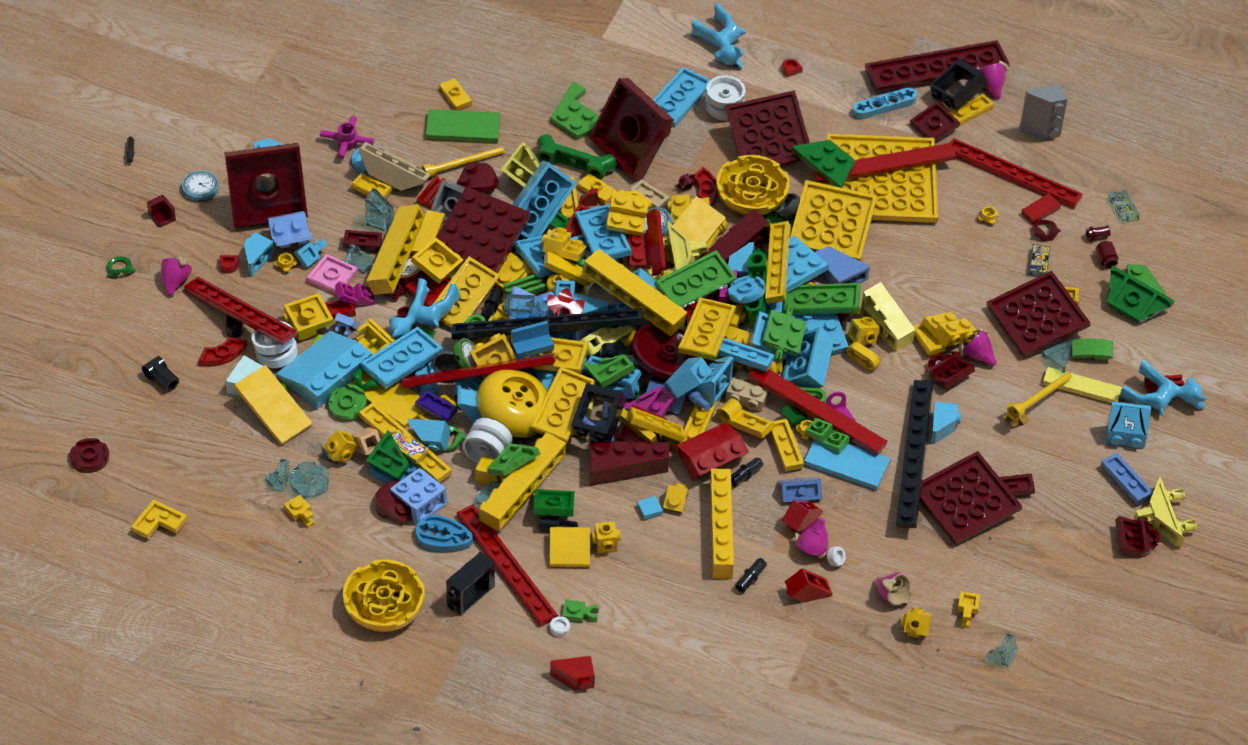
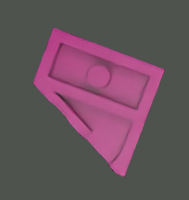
(656, 401)

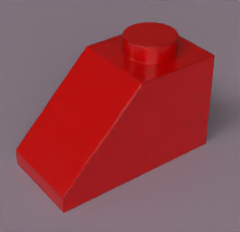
(801, 514)
(807, 586)
(574, 672)

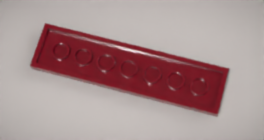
(926, 67)

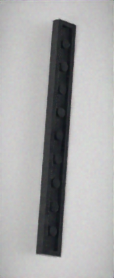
(556, 323)
(914, 454)

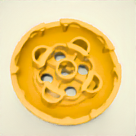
(740, 184)
(504, 399)
(385, 579)

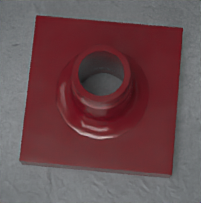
(631, 128)
(279, 195)

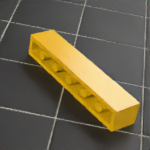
(395, 250)
(634, 292)
(521, 483)
(721, 524)

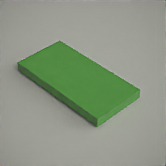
(463, 125)
(696, 280)
(824, 299)

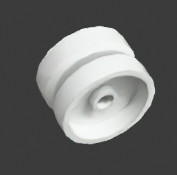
(722, 92)
(272, 353)
(486, 438)

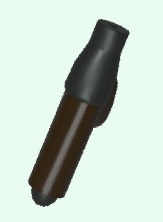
(130, 149)

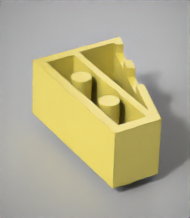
(521, 165)
(893, 324)

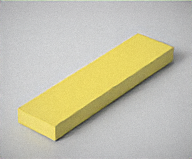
(1085, 386)

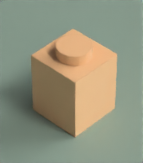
(367, 440)

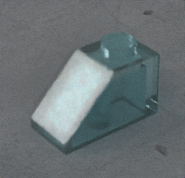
(378, 211)
(525, 306)

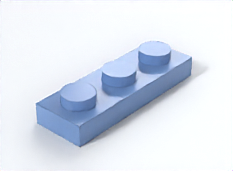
(1127, 478)

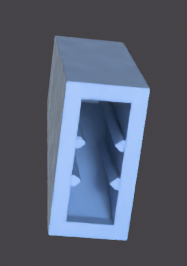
(842, 267)

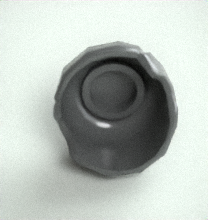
(789, 206)
(446, 361)

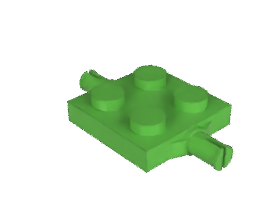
(784, 333)

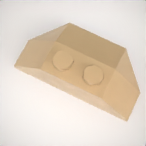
(391, 168)

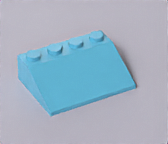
(324, 368)

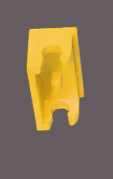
(373, 336)

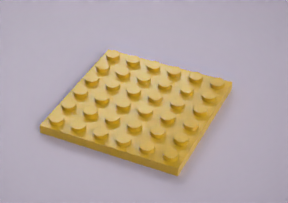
(900, 194)

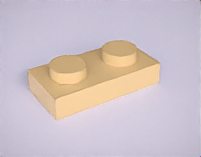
(657, 197)

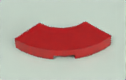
(706, 184)
(223, 353)

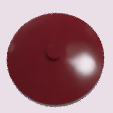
(658, 351)

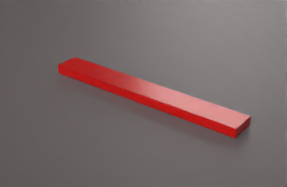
(898, 161)
(1015, 173)
(240, 310)
(478, 370)
(818, 409)
(507, 566)

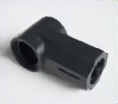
(158, 370)

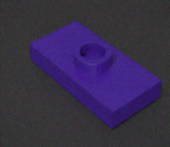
(436, 406)

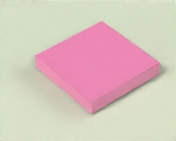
(330, 272)

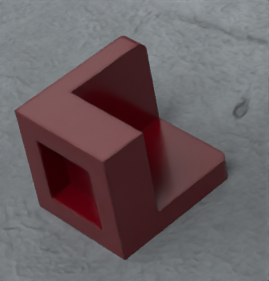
(161, 210)

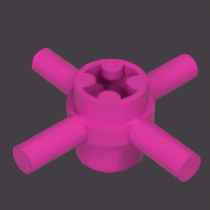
(346, 137)

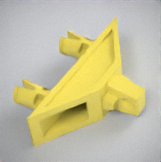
(683, 249)
(1162, 517)

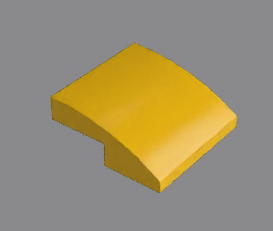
(569, 547)

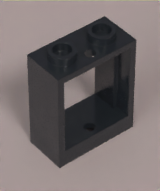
(950, 76)
(602, 394)
(470, 583)

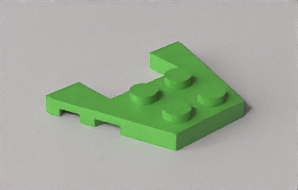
(573, 116)

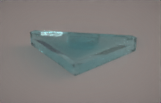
(1058, 355)

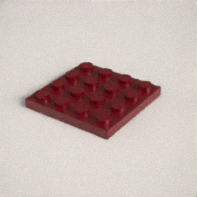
(768, 127)
(483, 228)
(1038, 314)
(967, 498)

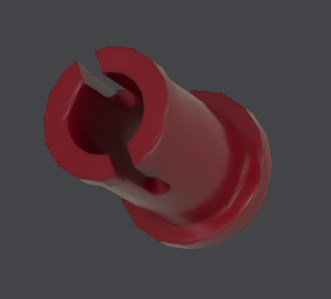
(1098, 232)

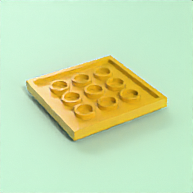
(834, 218)

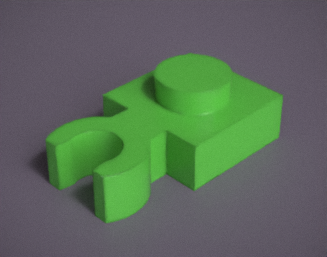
(576, 611)

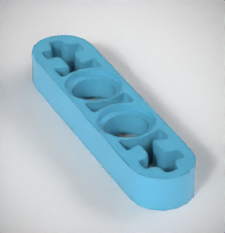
(865, 108)

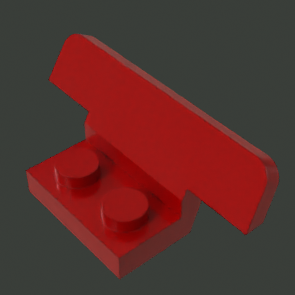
(648, 249)

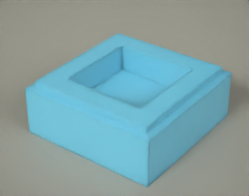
(649, 507)

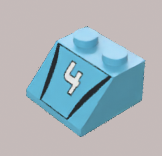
(717, 381)
(1128, 424)

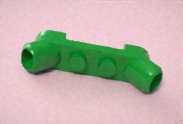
(553, 152)
(756, 266)

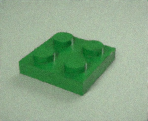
(554, 503)

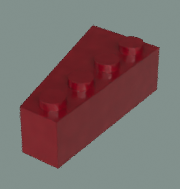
(750, 229)
(626, 459)

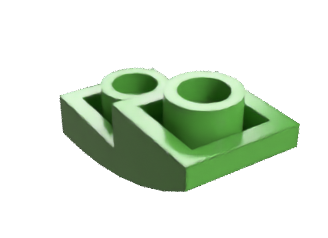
(1097, 348)
(826, 436)

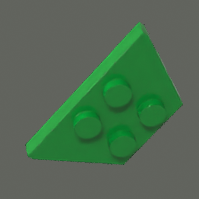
(826, 160)
(1134, 297)

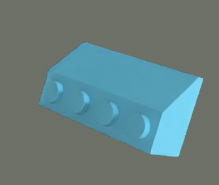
(543, 197)

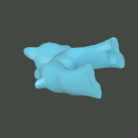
(728, 53)
(423, 314)
(1167, 390)

